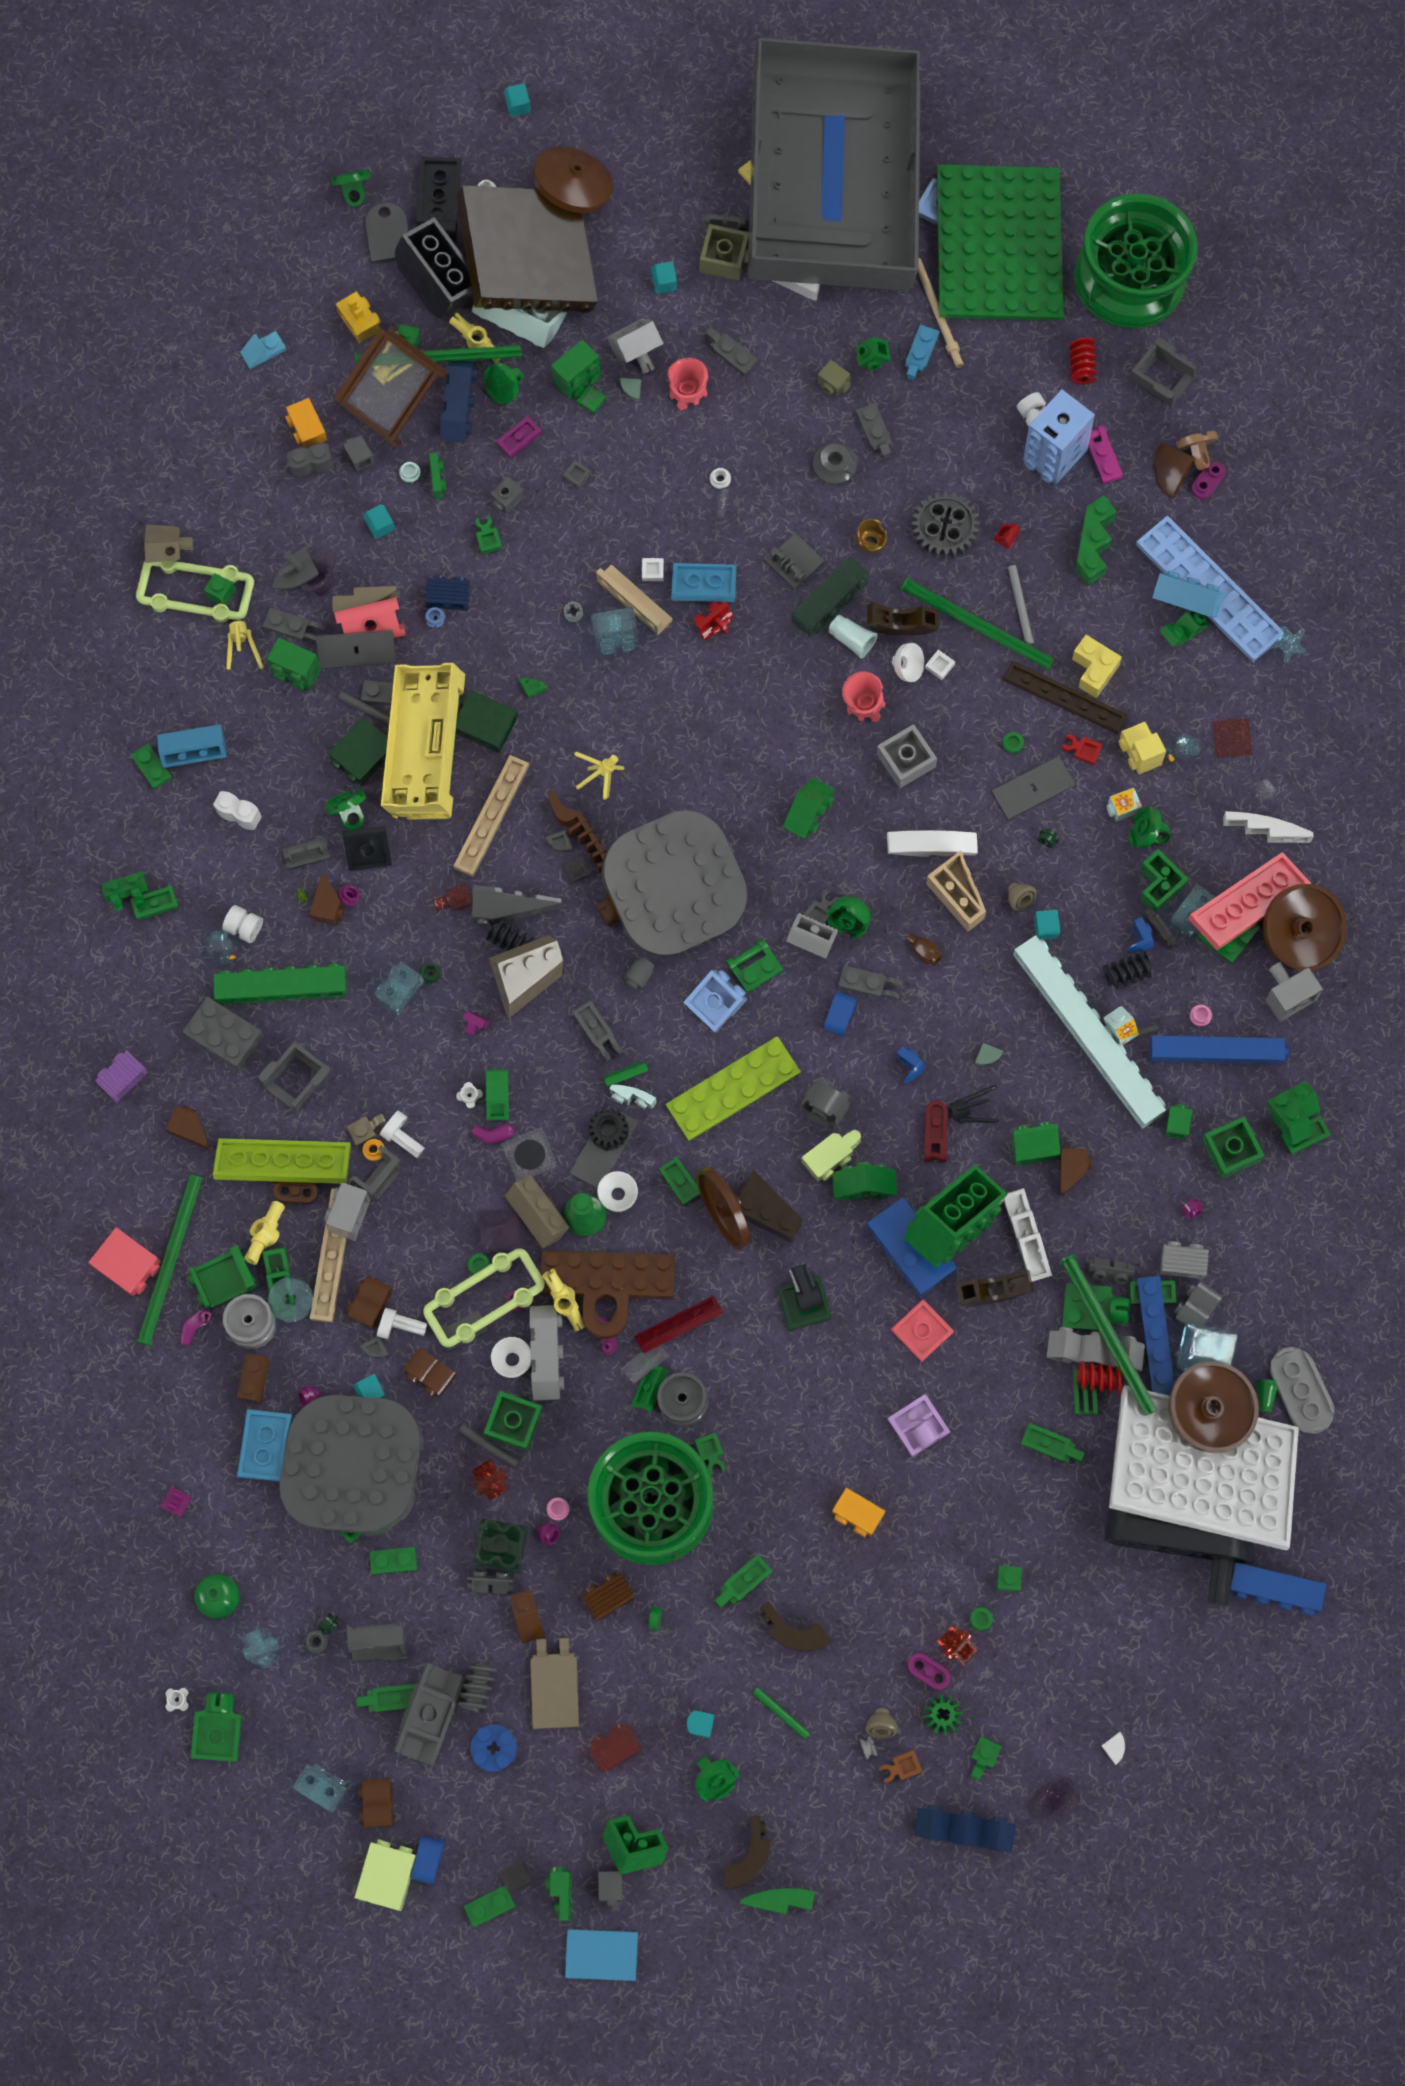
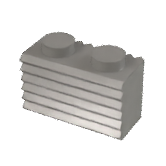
(812, 935)
(1184, 1261)

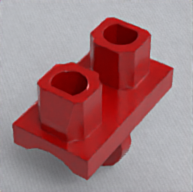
(716, 621)

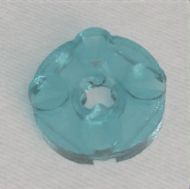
(290, 1286)

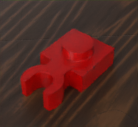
(1086, 749)

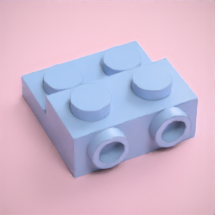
(716, 999)

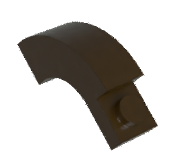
(902, 621)
(994, 1290)
(793, 1639)
(747, 1869)

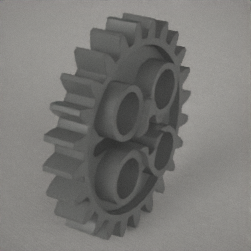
(926, 520)

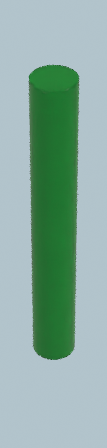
(781, 1713)

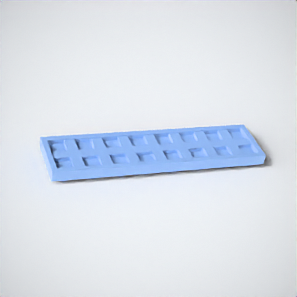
(1238, 615)

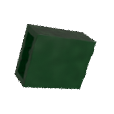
(485, 721)
(360, 752)

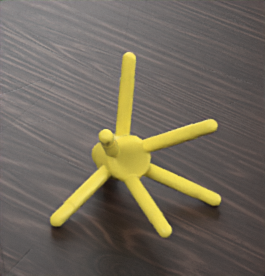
(604, 768)

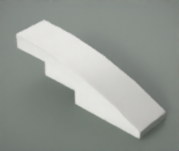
(1276, 829)
(931, 843)
(1027, 1235)

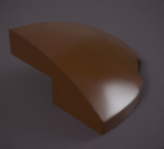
(1171, 468)

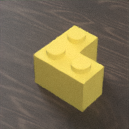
(1098, 661)
(1142, 747)

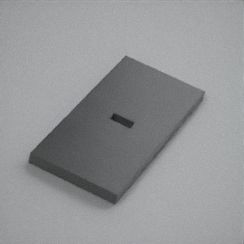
(339, 651)
(1018, 795)
(596, 1162)

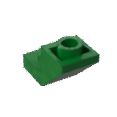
(1185, 628)
(497, 1094)

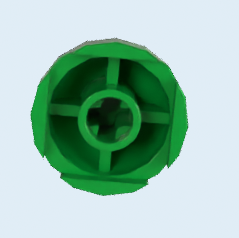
(846, 913)
(217, 1596)

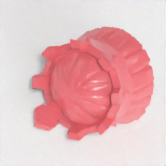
(687, 381)
(863, 695)

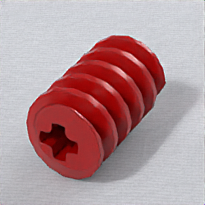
(1083, 361)
(1099, 1377)

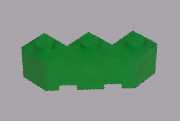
(1094, 540)

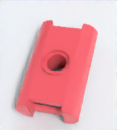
(381, 612)

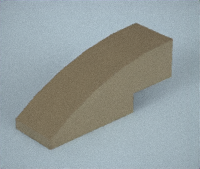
(364, 596)

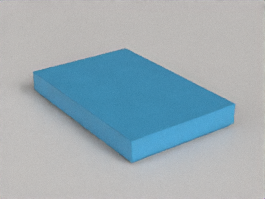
(704, 582)
(264, 1445)
(601, 1955)

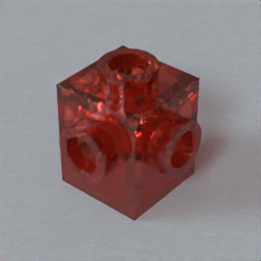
(490, 1480)
(956, 1641)

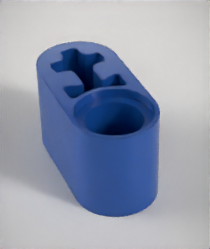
(840, 1013)
(427, 1860)

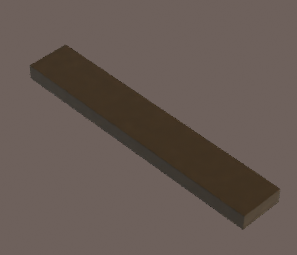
(1065, 697)

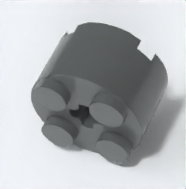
(825, 1104)

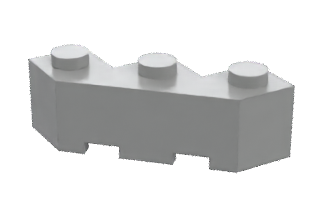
(1072, 1347)
(545, 1353)

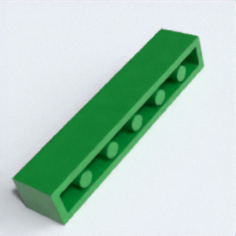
(280, 984)

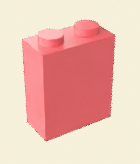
(125, 1262)

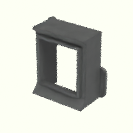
(1166, 353)
(274, 1070)
(381, 1177)
(377, 1642)

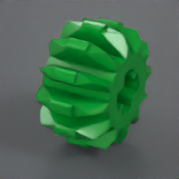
(942, 1723)

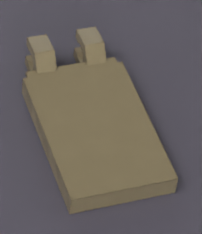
(554, 1687)

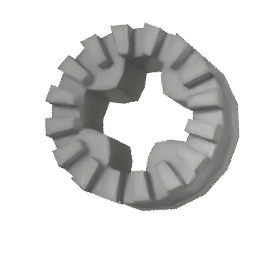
(577, 606)
(868, 1748)

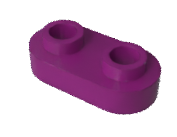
(1208, 479)
(929, 1670)

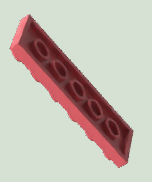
(1245, 901)

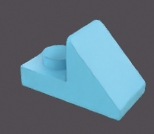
(260, 350)

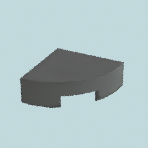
(560, 841)
(374, 1348)

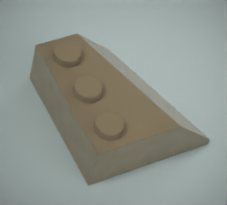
(526, 972)

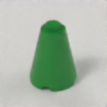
(584, 1214)

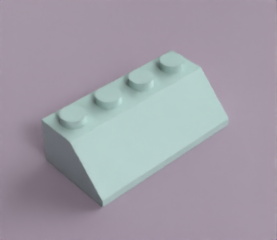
(532, 325)

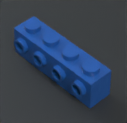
(1277, 1588)

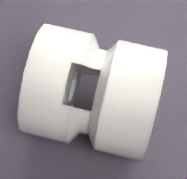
(1031, 406)
(241, 923)

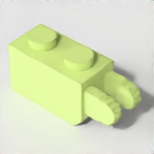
(830, 1154)

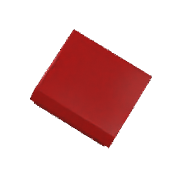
(1007, 535)

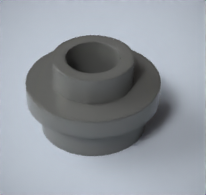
(316, 1634)

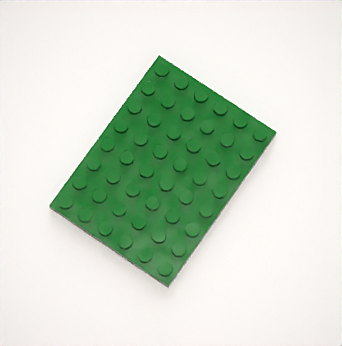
(999, 242)

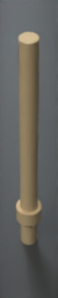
(952, 346)

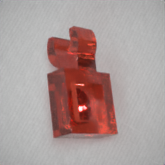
(457, 897)

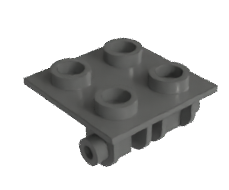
(794, 560)

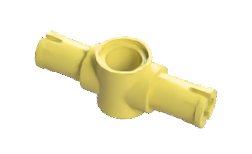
(469, 330)
(264, 1232)
(560, 1291)

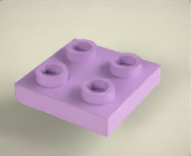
(918, 1425)

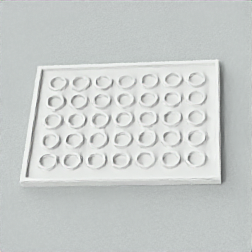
(1225, 1493)

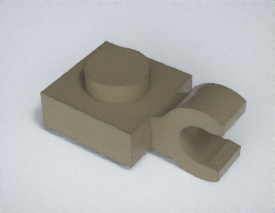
(364, 1130)

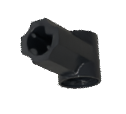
(806, 1293)

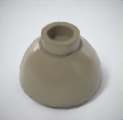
(1021, 896)
(881, 1725)

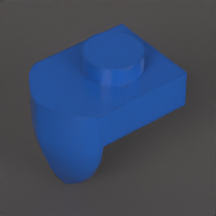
(1143, 932)
(910, 1058)

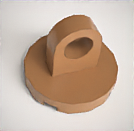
(1197, 444)

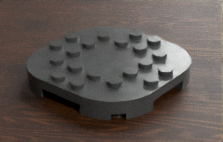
(674, 883)
(351, 1464)

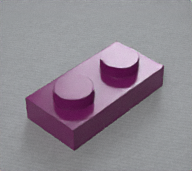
(519, 437)

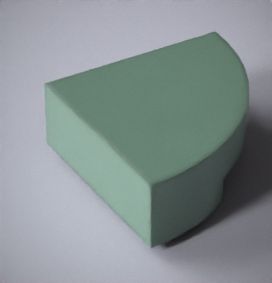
(631, 388)
(988, 1055)

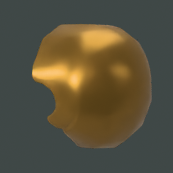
(871, 529)

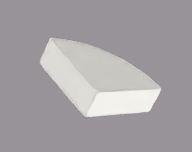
(1115, 1748)

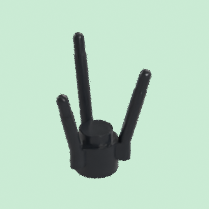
(961, 1107)

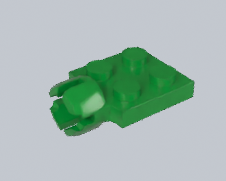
(1077, 1316)
(217, 1729)

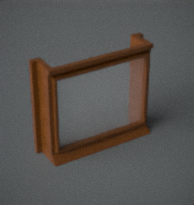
(388, 384)

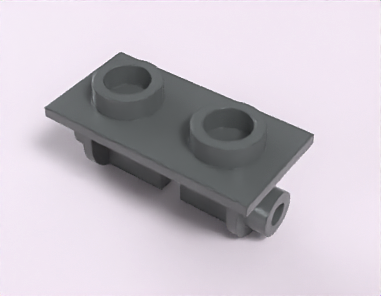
(736, 223)
(306, 853)
(1100, 1270)
(482, 1579)

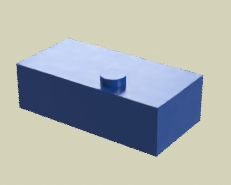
(889, 1232)

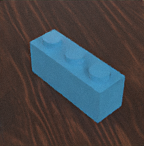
(1188, 594)
(191, 746)

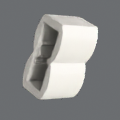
(237, 810)

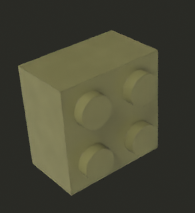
(723, 252)

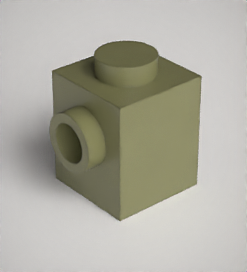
(834, 379)

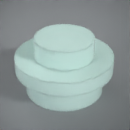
(409, 472)

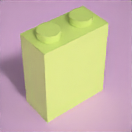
(386, 1875)

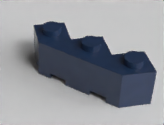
(458, 401)
(965, 1829)

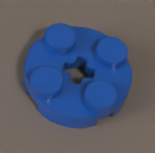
(504, 1740)

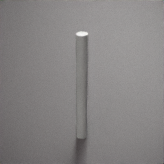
(1020, 605)

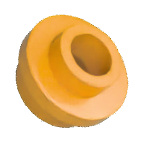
(366, 1149)

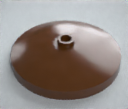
(572, 179)
(1304, 927)
(723, 1207)
(1232, 1405)

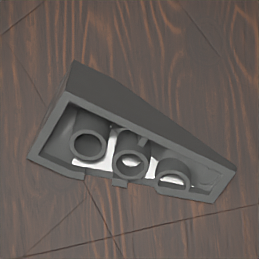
(493, 905)

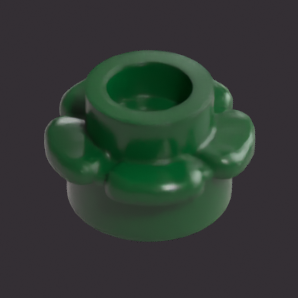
(1048, 835)
(435, 969)
(329, 1624)

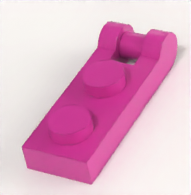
(1104, 456)

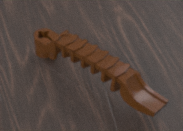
(568, 818)

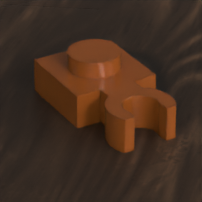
(904, 1766)

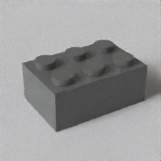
(223, 1034)

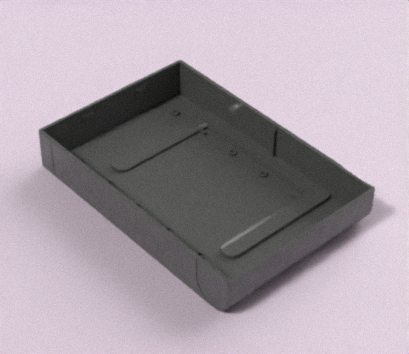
(880, 193)

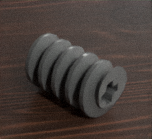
(477, 1687)

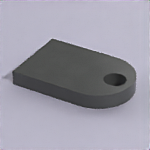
(385, 232)

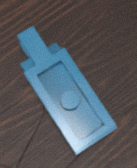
(921, 350)

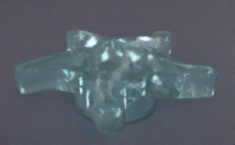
(1290, 643)

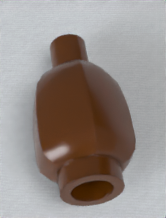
(925, 950)

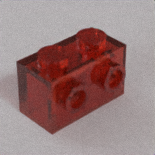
(615, 1747)

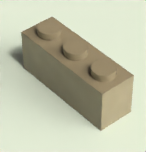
(536, 1211)

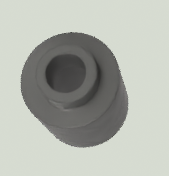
(639, 974)

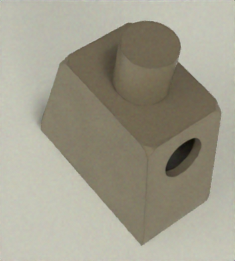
(165, 543)

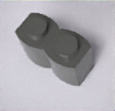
(314, 459)
(1199, 1305)

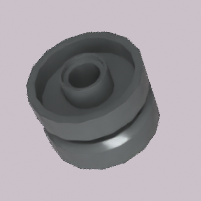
(687, 1412)

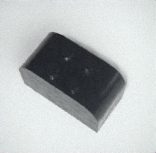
(434, 268)

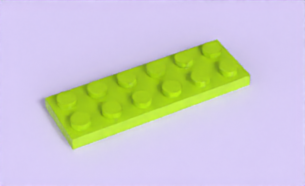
(733, 1088)
(282, 1161)

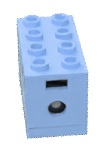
(1058, 437)

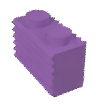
(120, 1076)

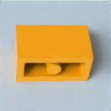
(306, 423)
(857, 1512)

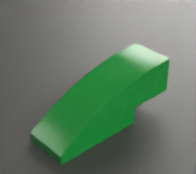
(277, 1267)
(779, 1899)

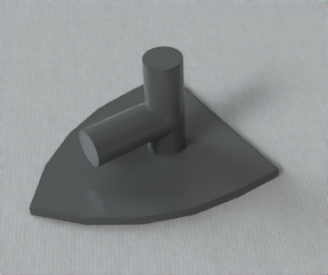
(295, 571)

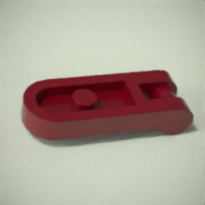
(936, 1131)

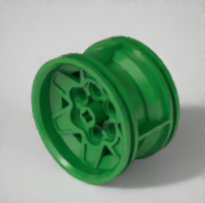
(1120, 297)
(656, 1451)

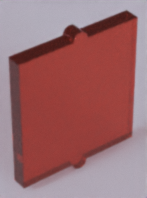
(1232, 737)

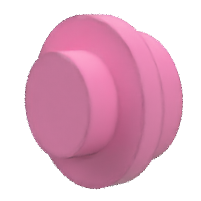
(1200, 1015)
(557, 1509)

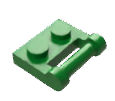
(759, 971)

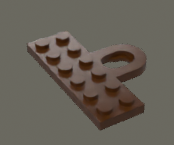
(611, 1276)

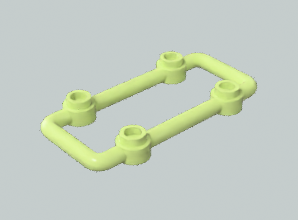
(219, 612)
(522, 1297)

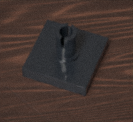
(367, 848)

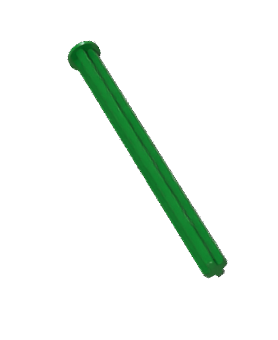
(469, 354)
(977, 623)
(169, 1261)
(1108, 1334)

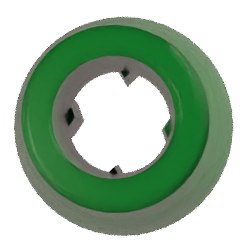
(1266, 1394)

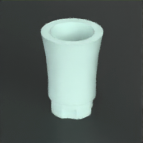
(853, 635)

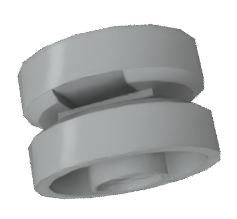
(252, 1334)

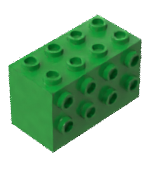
(955, 1216)

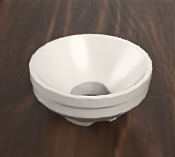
(912, 662)
(617, 1180)
(505, 1347)

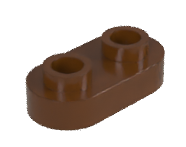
(296, 1192)

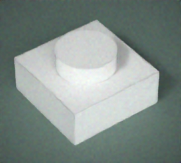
(652, 569)
(940, 665)

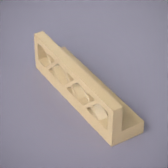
(633, 597)

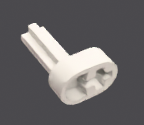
(392, 1131)
(391, 1319)

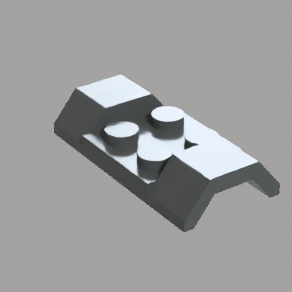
(428, 1714)

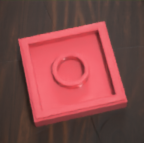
(922, 1330)

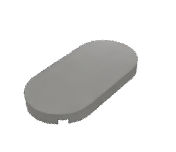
(1302, 1390)

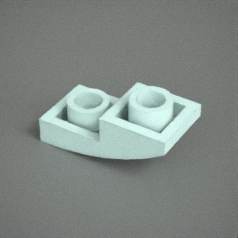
(626, 1094)

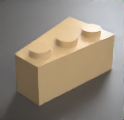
(957, 891)

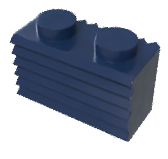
(448, 593)

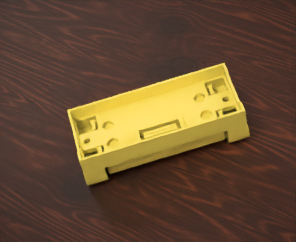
(421, 741)

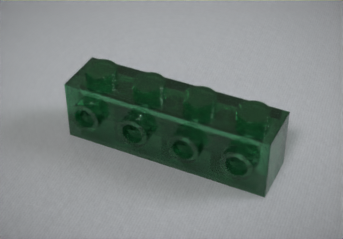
(830, 597)

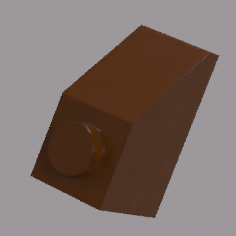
(326, 904)
(188, 1127)
(1073, 1168)
(527, 1616)

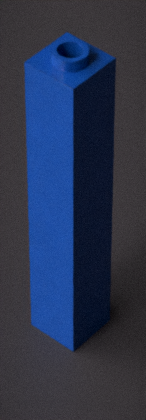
(833, 167)
(1218, 1050)

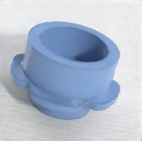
(435, 612)

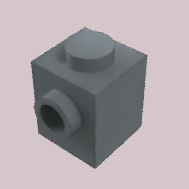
(506, 495)

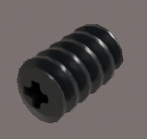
(505, 937)
(1127, 970)

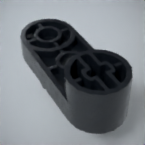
(1152, 1534)

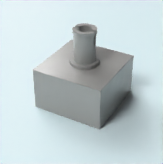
(635, 342)
(1293, 992)

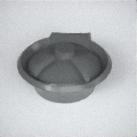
(835, 462)

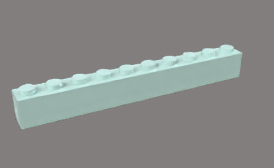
(1089, 1032)

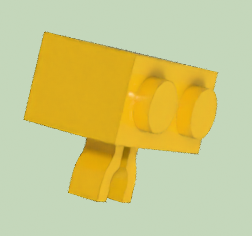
(358, 317)

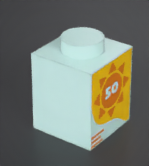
(1123, 804)
(1121, 1025)

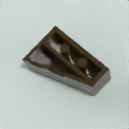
(768, 1210)

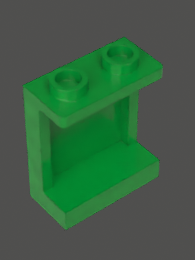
(222, 1279)

